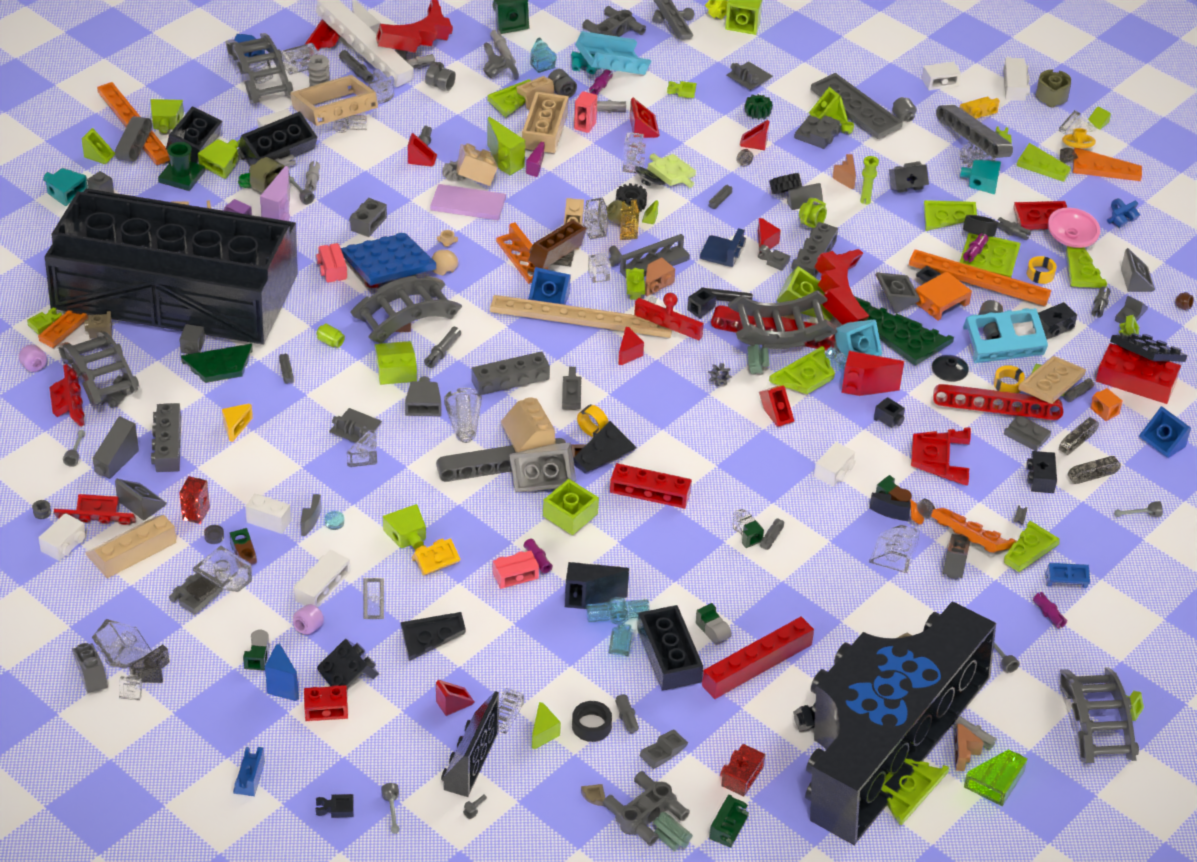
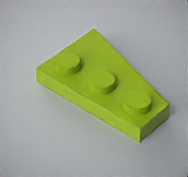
(507, 99)
(1043, 163)
(946, 213)
(1081, 269)
(1030, 547)

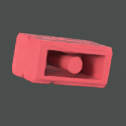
(585, 112)
(332, 262)
(515, 569)

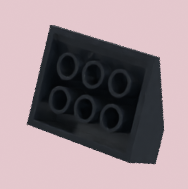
(473, 748)

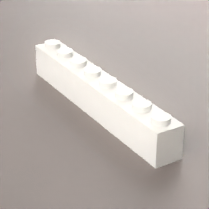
(364, 40)

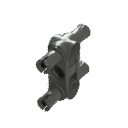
(616, 25)
(645, 808)

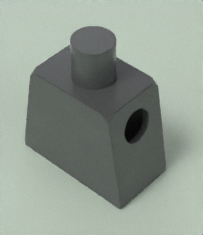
(423, 398)

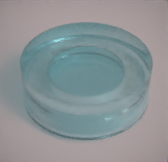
(334, 520)

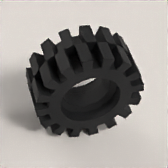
(783, 183)
(637, 193)

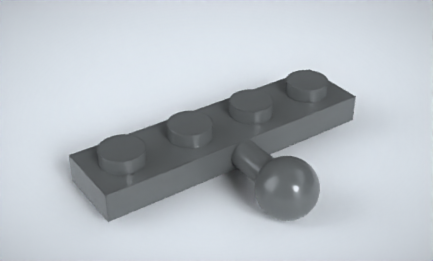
(675, 18)

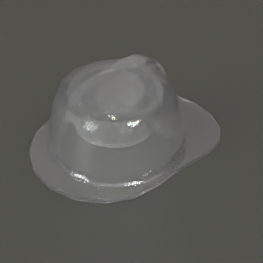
(262, 66)

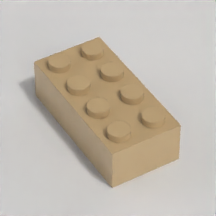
(545, 121)

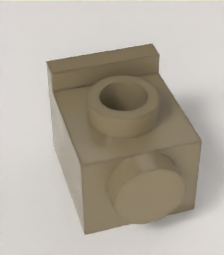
(98, 323)

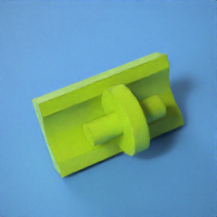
(635, 283)

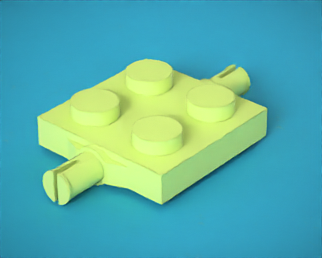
(672, 170)

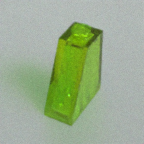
(997, 776)

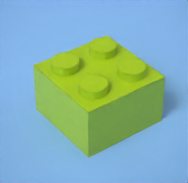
(743, 16)
(570, 506)

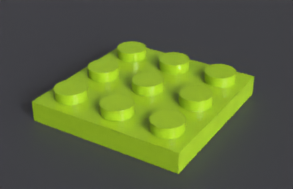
(997, 255)

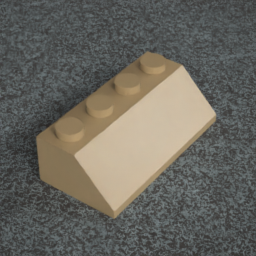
(528, 425)
(133, 546)

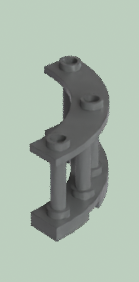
(236, 52)
(403, 288)
(781, 340)
(71, 354)
(1073, 688)

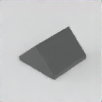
(1136, 273)
(898, 290)
(138, 498)

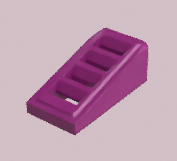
(535, 160)

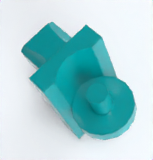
(578, 61)

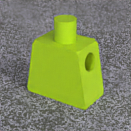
(166, 113)
(220, 157)
(405, 527)

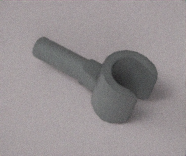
(470, 808)

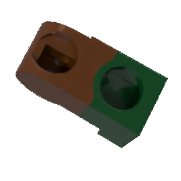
(888, 486)
(244, 546)

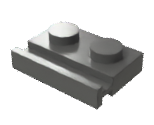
(1027, 433)

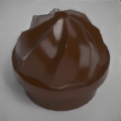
(1184, 301)

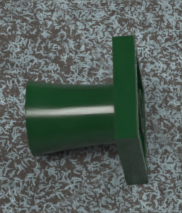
(511, 15)
(181, 171)

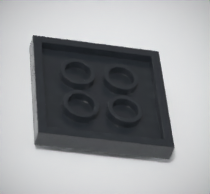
(1149, 348)

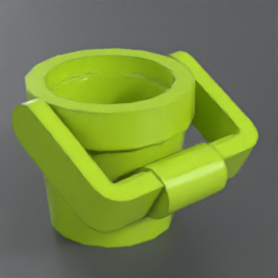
(812, 213)

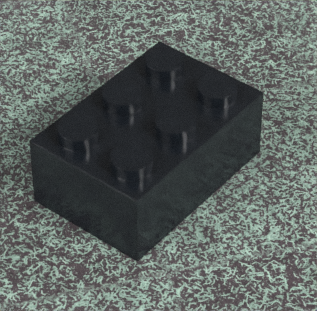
(197, 130)

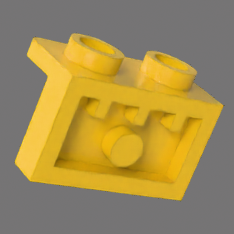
(981, 107)
(436, 557)

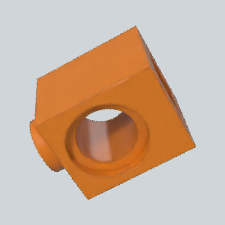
(1106, 404)

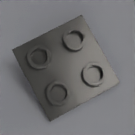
(748, 75)
(353, 425)

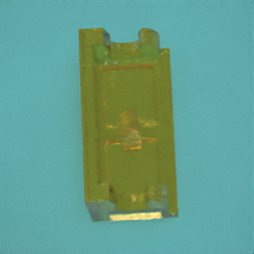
(629, 221)

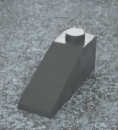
(956, 556)

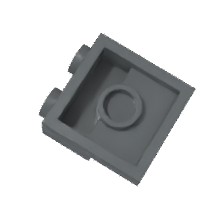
(818, 131)

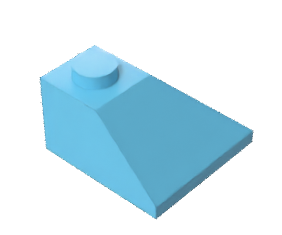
(859, 337)

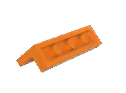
(520, 244)

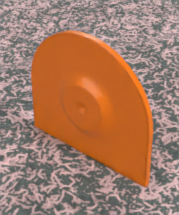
(915, 515)

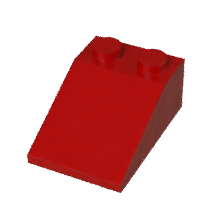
(871, 374)

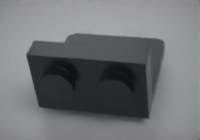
(346, 664)

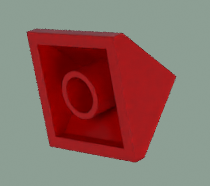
(643, 120)

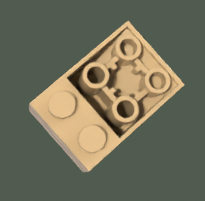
(476, 164)

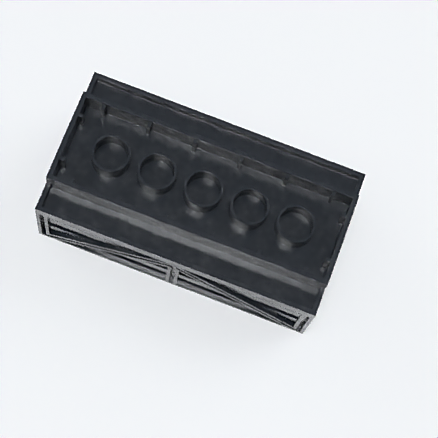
(171, 265)

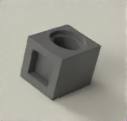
(192, 339)

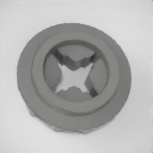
(451, 174)

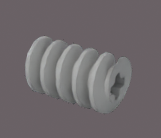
(318, 70)

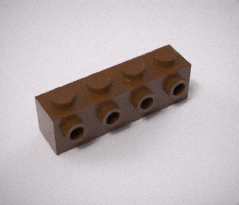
(557, 244)

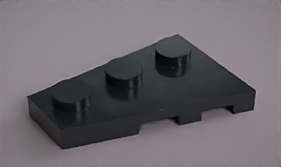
(602, 448)
(431, 632)

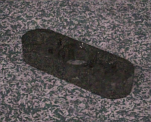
(1078, 436)
(1103, 467)

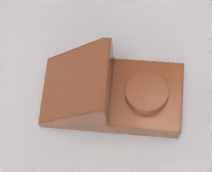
(846, 172)
(965, 745)

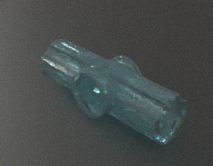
(616, 610)

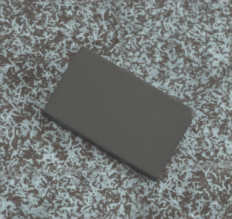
(800, 195)

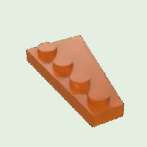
(1104, 166)
(990, 540)

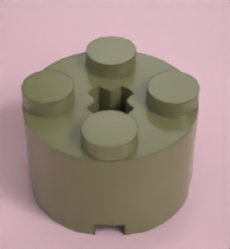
(1053, 87)
(264, 173)

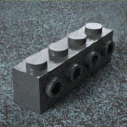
(821, 240)
(510, 373)
(167, 437)

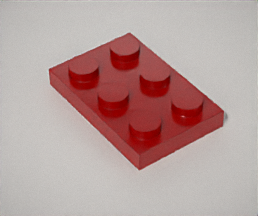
(1036, 214)

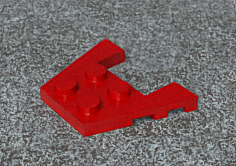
(932, 453)

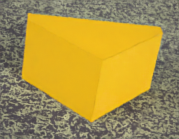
(236, 419)

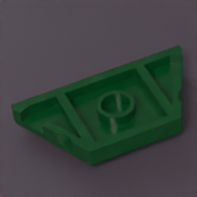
(219, 363)

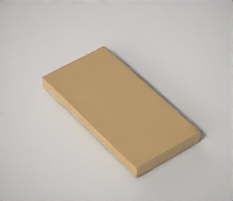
(1052, 379)

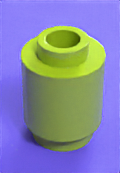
(330, 335)

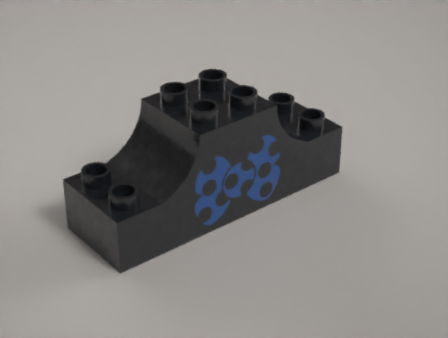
(887, 706)

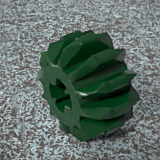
(758, 106)

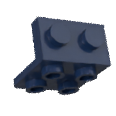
(724, 250)

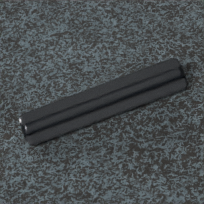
(727, 295)

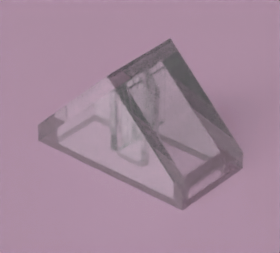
(1076, 120)
(373, 598)

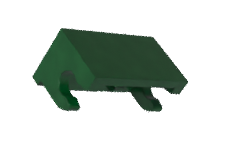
(728, 821)

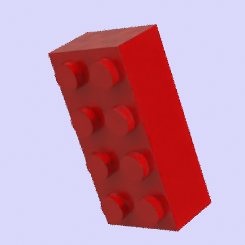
(1137, 374)

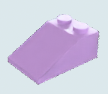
(276, 197)

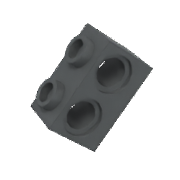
(368, 217)

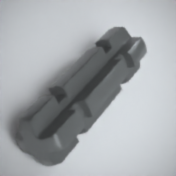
(720, 196)
(286, 368)
(1079, 390)
(772, 534)

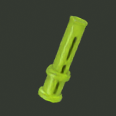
(869, 174)

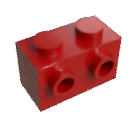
(325, 703)

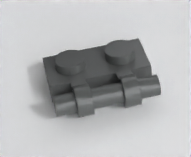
(186, 600)

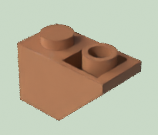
(658, 276)

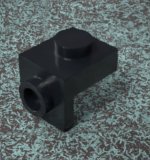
(803, 718)

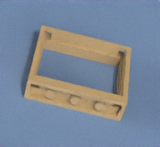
(304, 100)

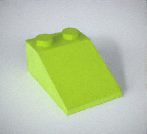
(505, 147)
(801, 284)
(396, 362)

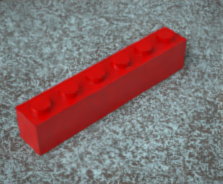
(757, 657)

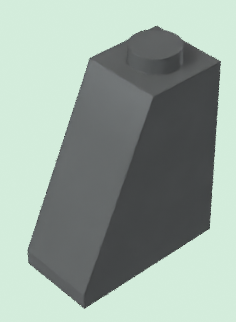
(116, 448)

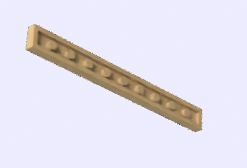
(575, 315)

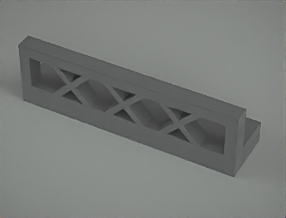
(672, 255)

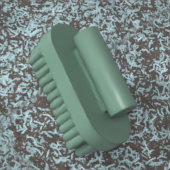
(757, 358)
(672, 832)

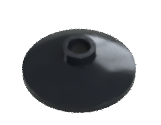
(648, 177)
(950, 368)

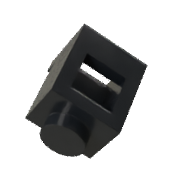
(701, 302)
(889, 412)

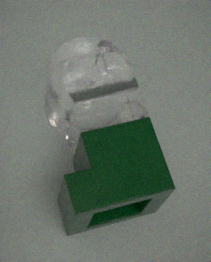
(748, 528)

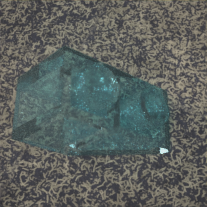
(542, 56)
(622, 640)

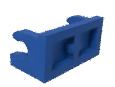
(1068, 574)
(249, 772)

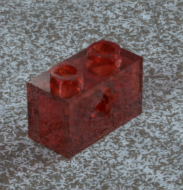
(194, 500)
(742, 770)

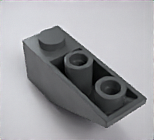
(90, 667)

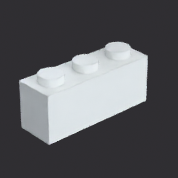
(1016, 79)
(322, 579)

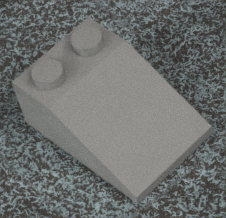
(542, 467)

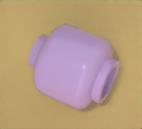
(32, 358)
(308, 619)

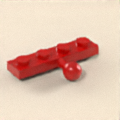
(667, 317)

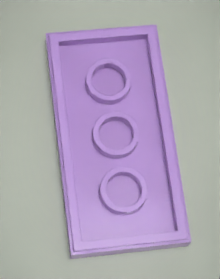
(468, 202)

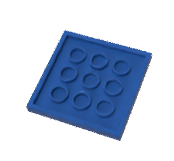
(388, 258)

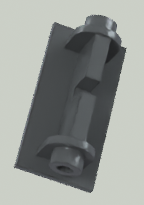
(115, 398)

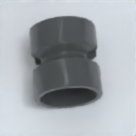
(441, 77)
(563, 83)

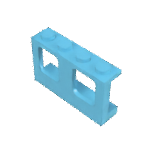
(611, 53)
(1009, 345)

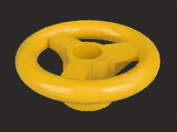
(1079, 137)

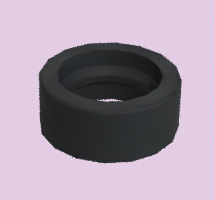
(979, 224)
(591, 734)

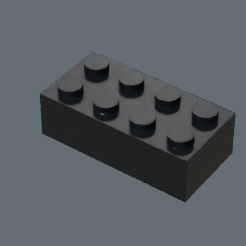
(278, 139)
(670, 647)

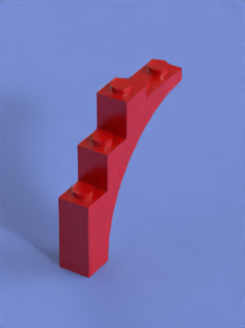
(412, 35)
(835, 284)

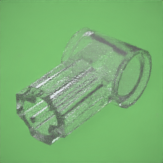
(353, 122)

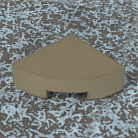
(593, 794)

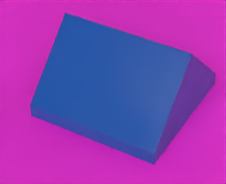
(550, 286)
(1166, 432)
(281, 675)

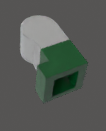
(712, 624)
(258, 655)

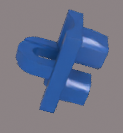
(1119, 214)

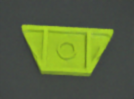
(805, 373)
(915, 790)

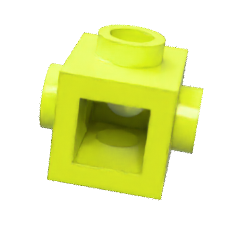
(717, 8)

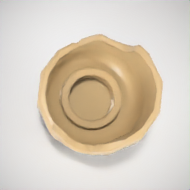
(445, 261)

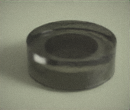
(744, 157)
(925, 508)
(214, 534)

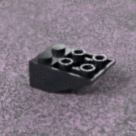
(594, 584)

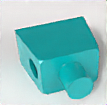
(982, 175)
(65, 184)

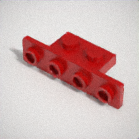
(323, 36)
(66, 396)
(97, 508)

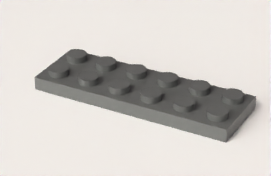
(859, 106)

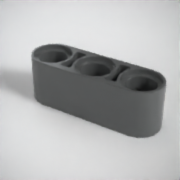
(133, 138)

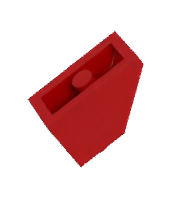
(777, 405)

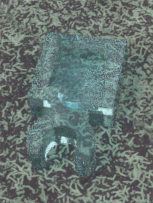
(838, 357)

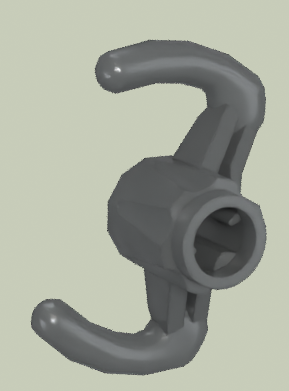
(497, 63)

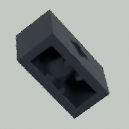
(918, 176)
(1057, 320)
(1042, 471)

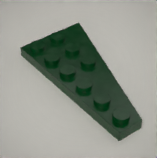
(905, 334)

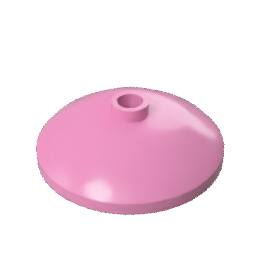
(1074, 227)

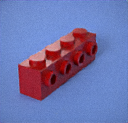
(650, 485)

